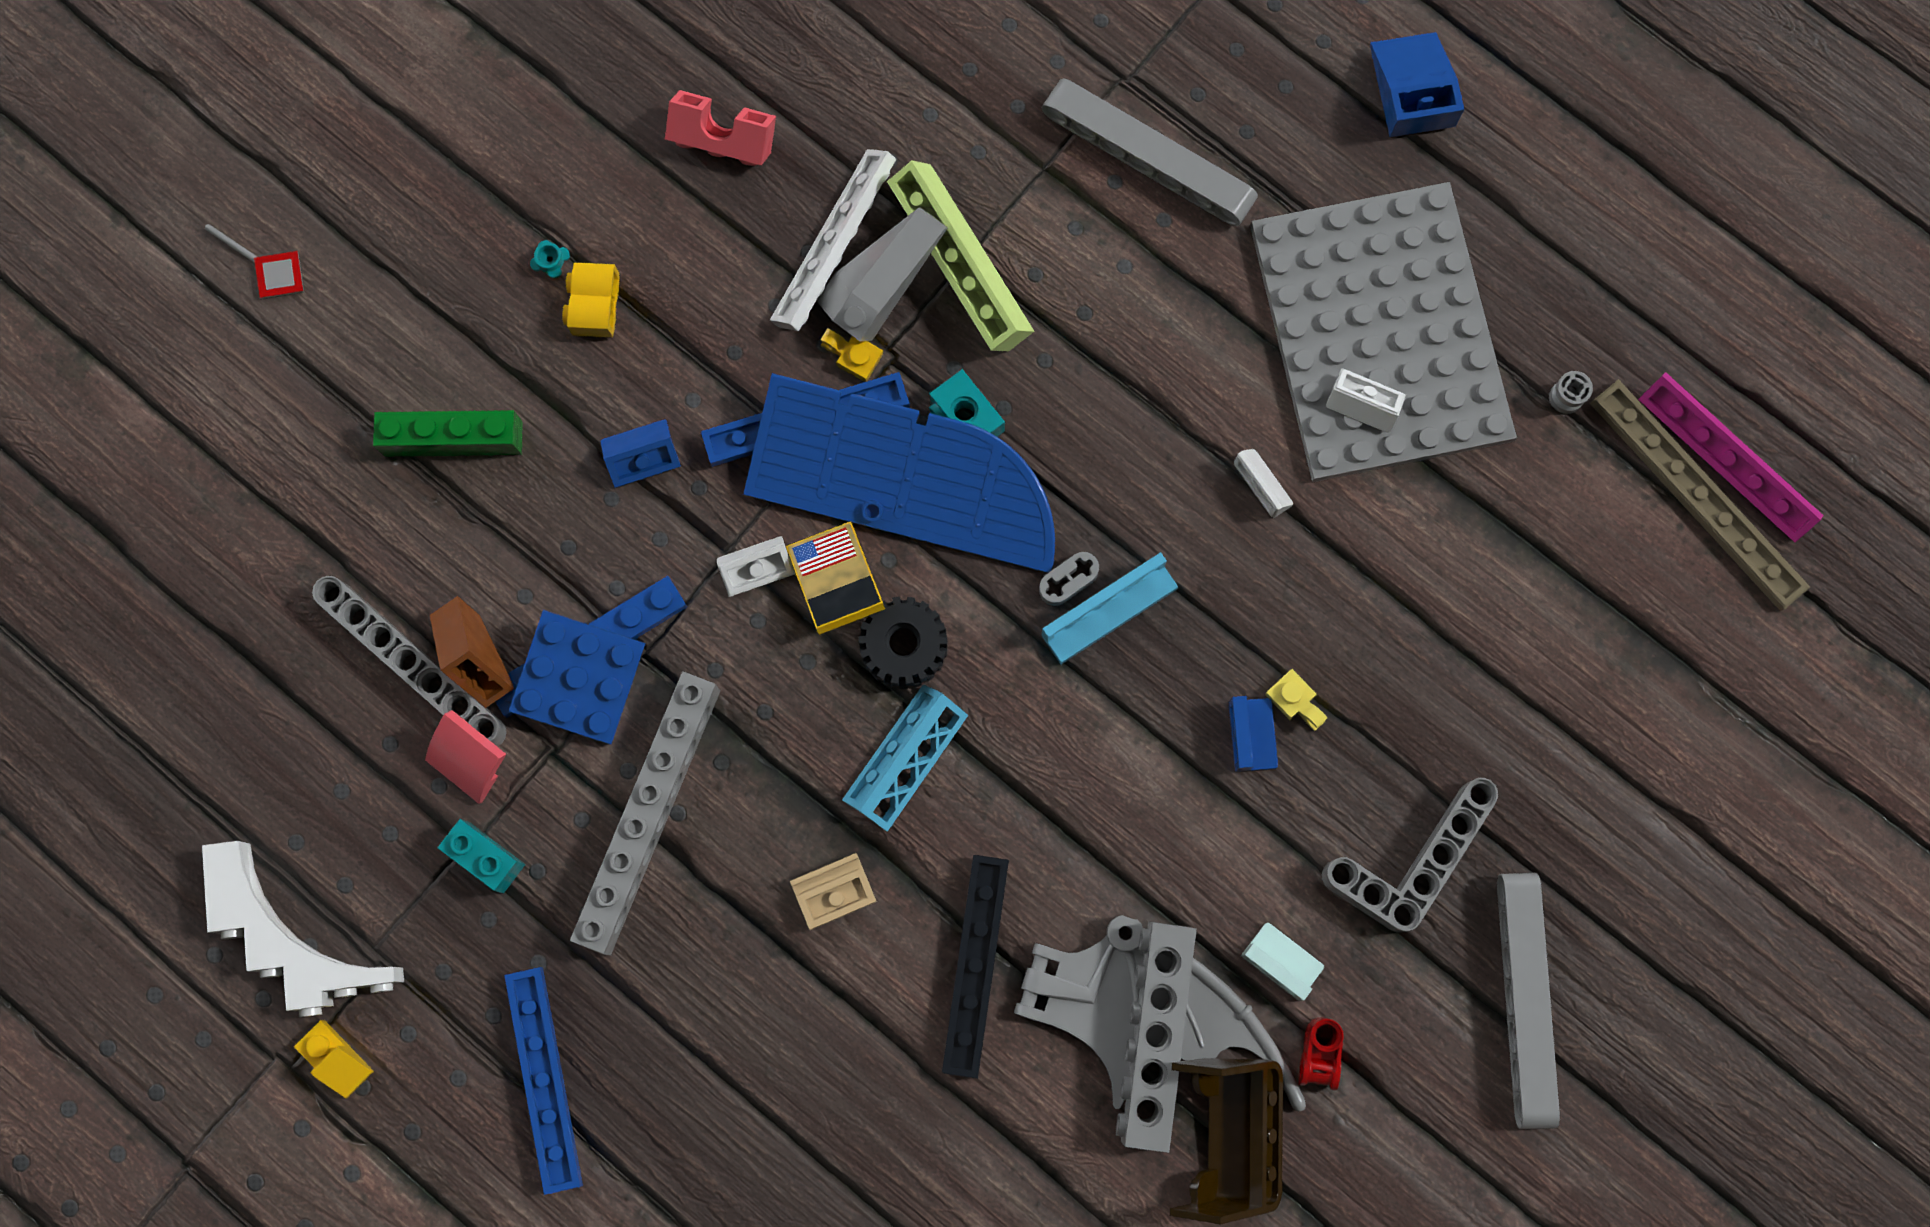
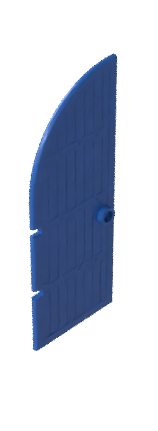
(899, 476)

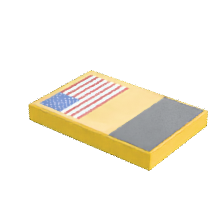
(835, 578)

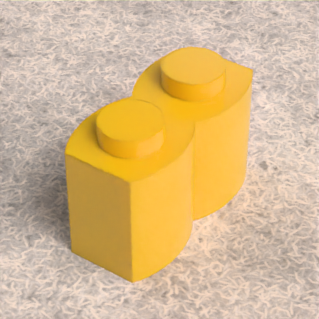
(592, 299)

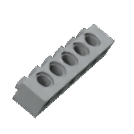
(1156, 1131)

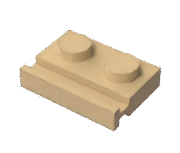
(833, 891)

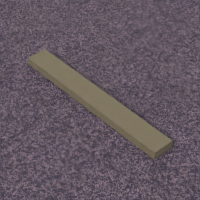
(1700, 495)

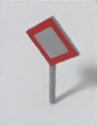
(275, 273)

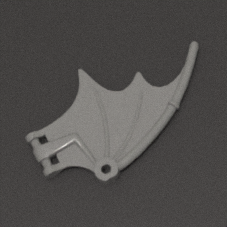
(1095, 997)

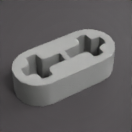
(1063, 572)

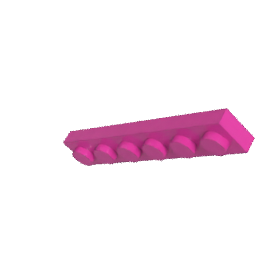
(1731, 457)

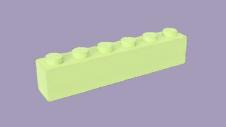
(963, 259)

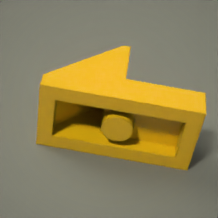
(333, 1059)

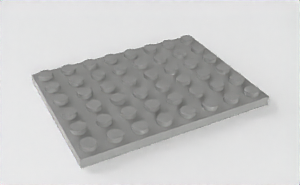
(1392, 299)

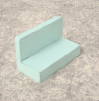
(1283, 961)

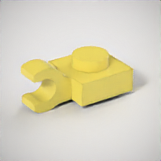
(1293, 696)

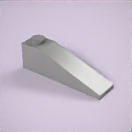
(875, 280)

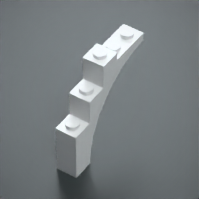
(239, 905)

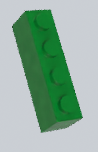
(448, 433)

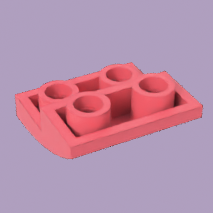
(464, 756)

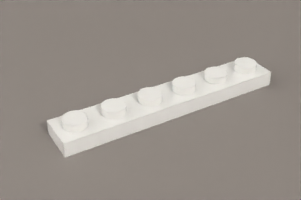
(833, 240)

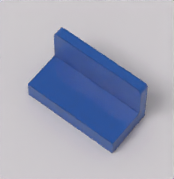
(639, 453)
(1252, 734)

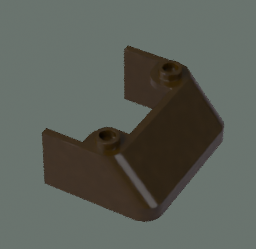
(1243, 1139)

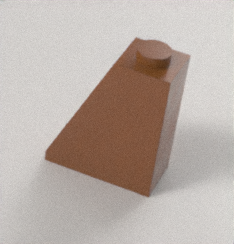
(468, 652)

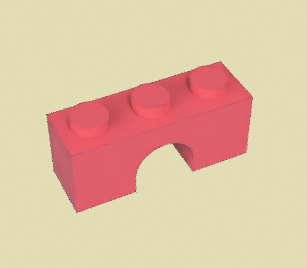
(692, 126)

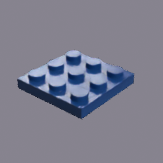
(577, 677)

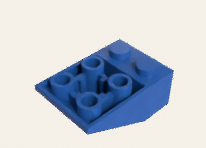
(1416, 84)

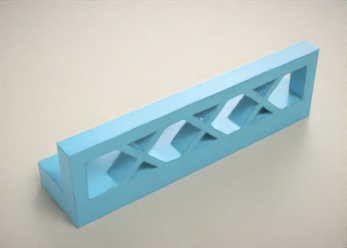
(1109, 609)
(900, 752)

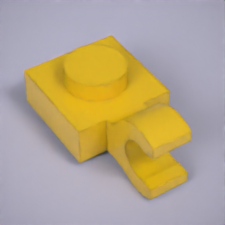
(855, 356)

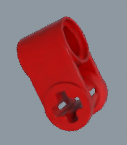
(1321, 1057)

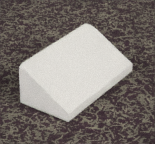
(1365, 400)
(1262, 482)
(755, 566)

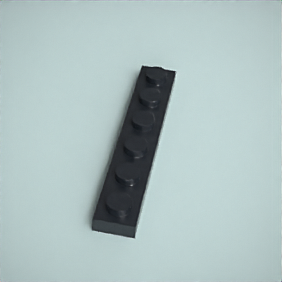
(975, 966)

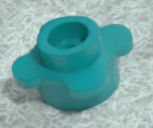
(543, 251)

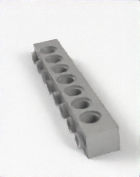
(645, 814)

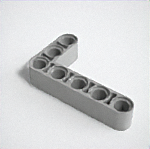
(1423, 865)

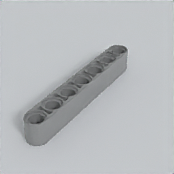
(1149, 152)
(397, 650)
(1528, 1001)

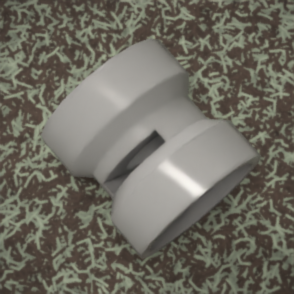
(1567, 399)

